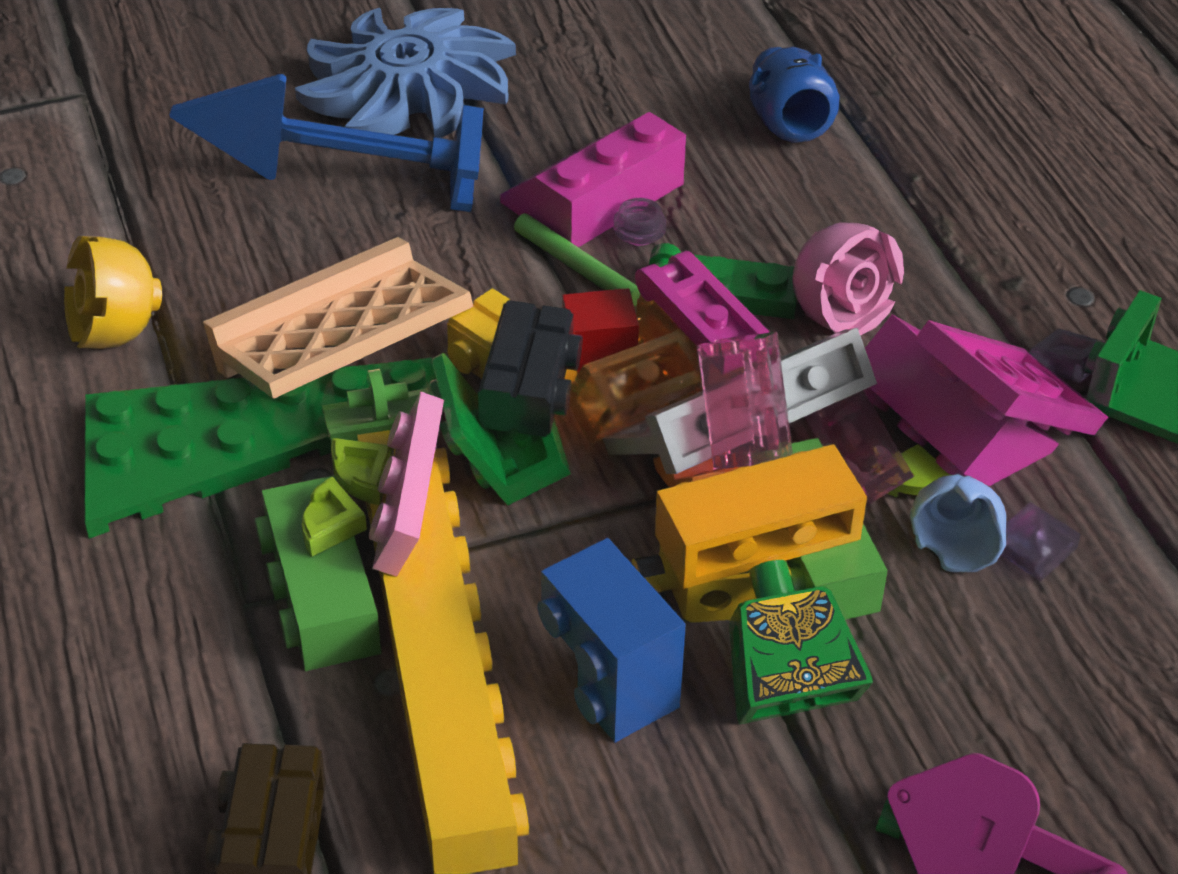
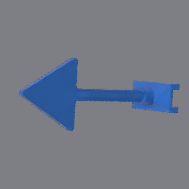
(251, 125)

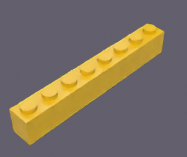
(445, 696)

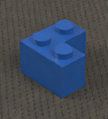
(621, 638)

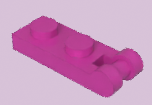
(696, 300)

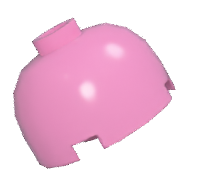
(847, 276)

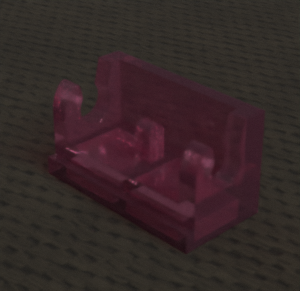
(745, 400)
(863, 444)

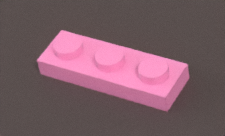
(405, 483)

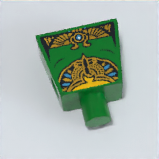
(792, 649)

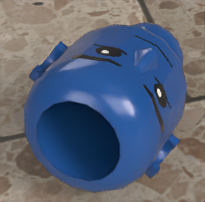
(793, 93)

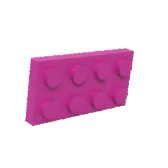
(1008, 380)

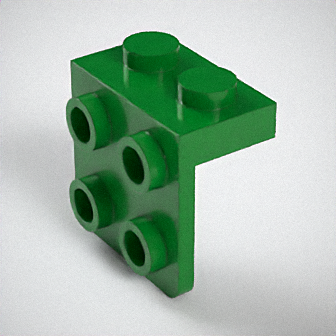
(1133, 375)
(499, 459)

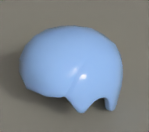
(960, 523)

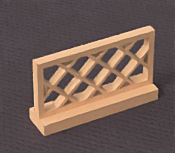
(314, 309)

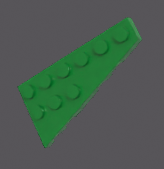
(208, 436)

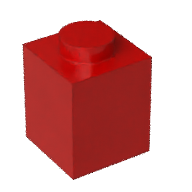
(605, 322)

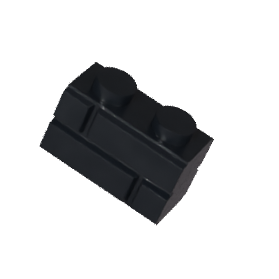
(528, 369)

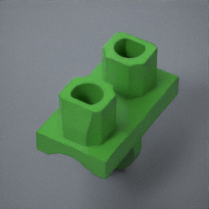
(369, 408)

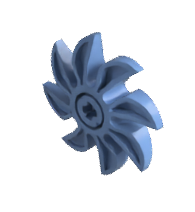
(406, 71)

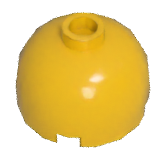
(109, 293)

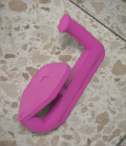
(981, 821)

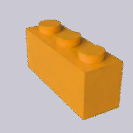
(759, 515)

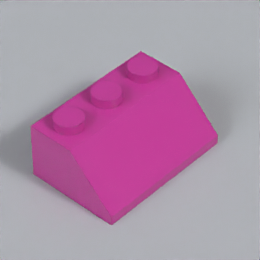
(587, 187)
(943, 412)

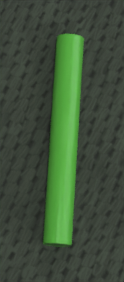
(573, 256)

